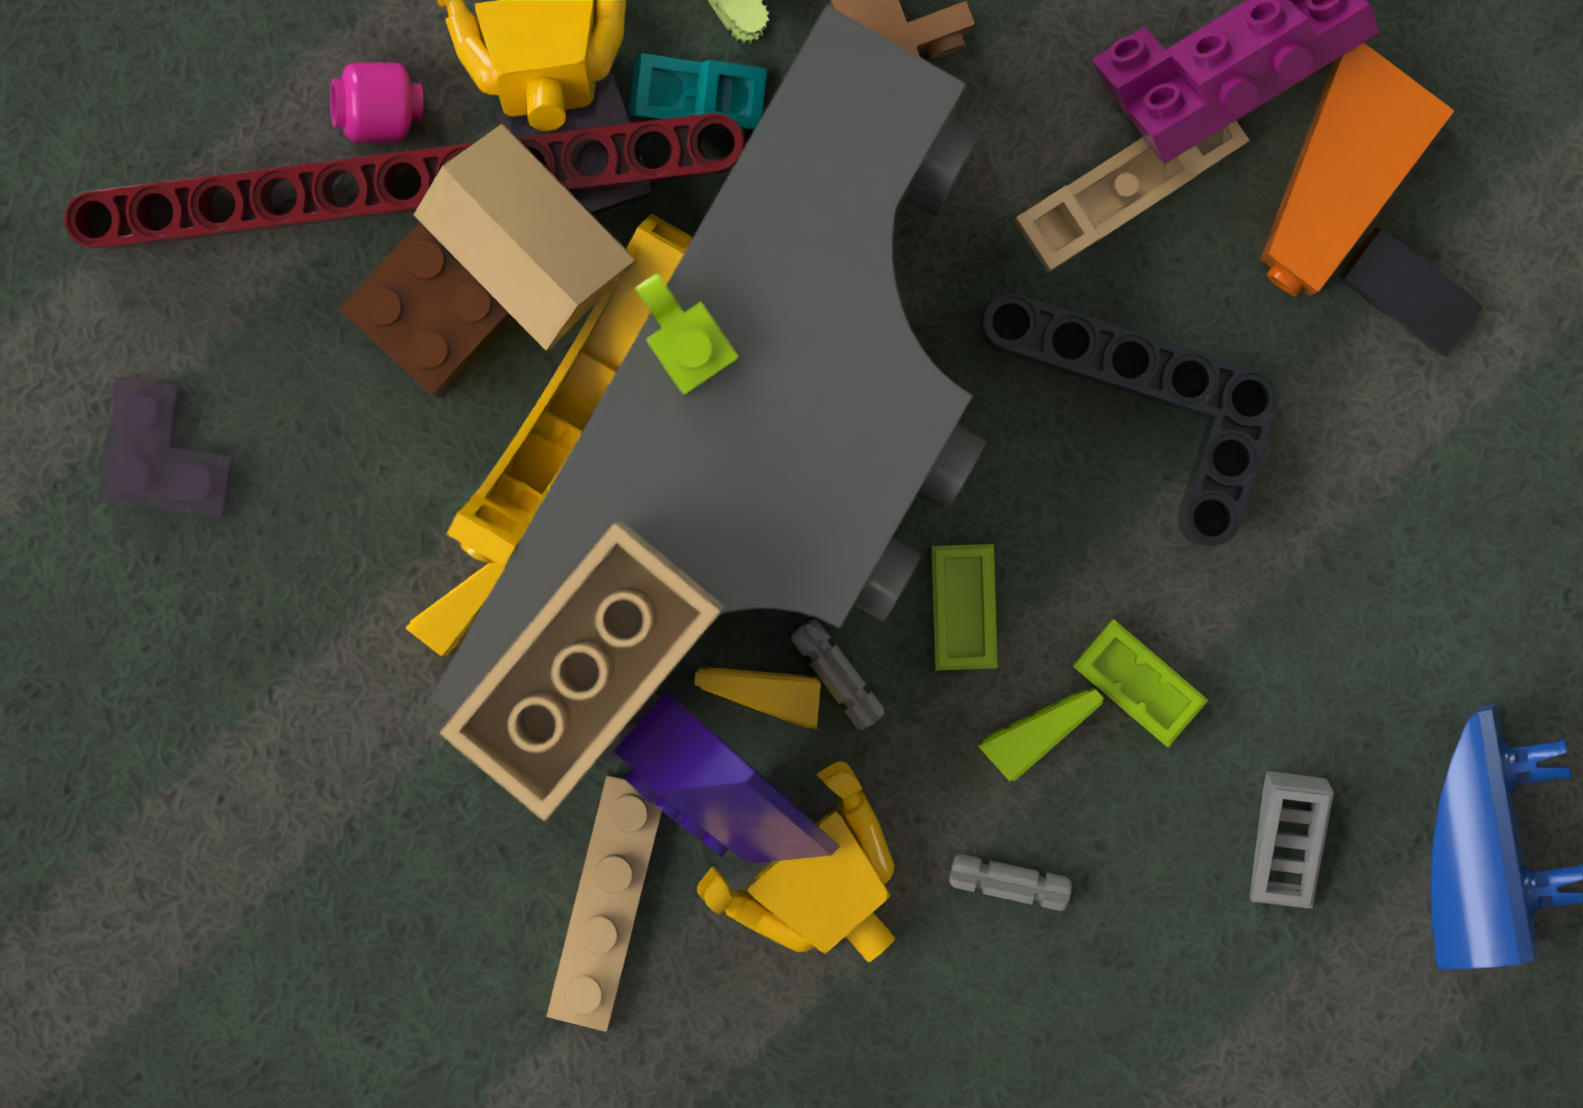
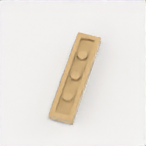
(605, 907)

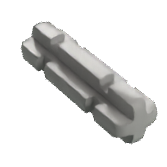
(837, 674)
(1010, 882)

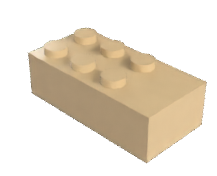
(581, 669)

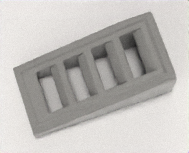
(1298, 788)

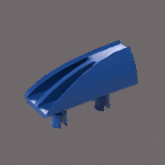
(1478, 873)

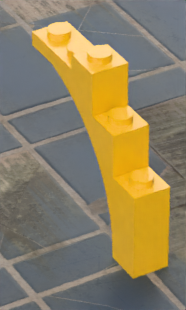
(513, 491)

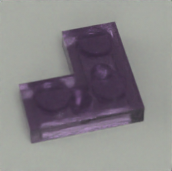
(144, 467)

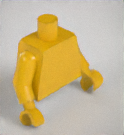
(537, 52)
(822, 897)

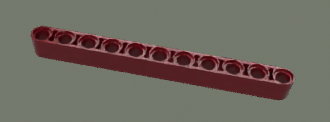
(375, 176)

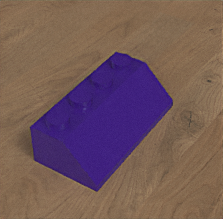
(715, 790)

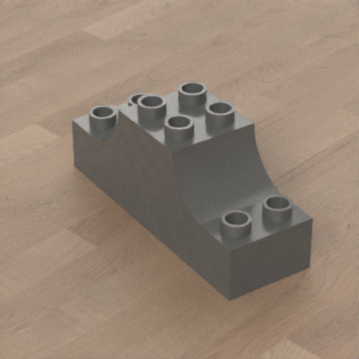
(833, 418)

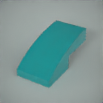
(682, 88)

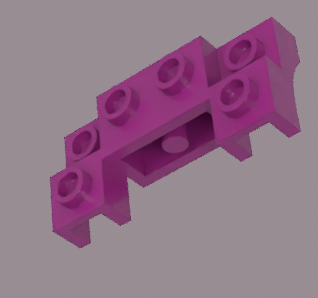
(1226, 66)

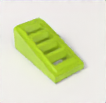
(1030, 738)

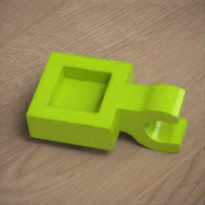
(688, 342)

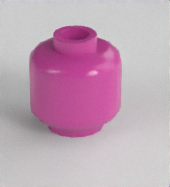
(375, 102)

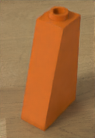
(1354, 157)

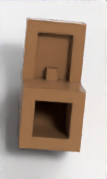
(937, 32)

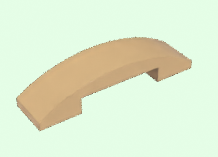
(1116, 194)

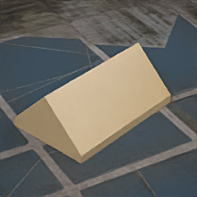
(522, 235)

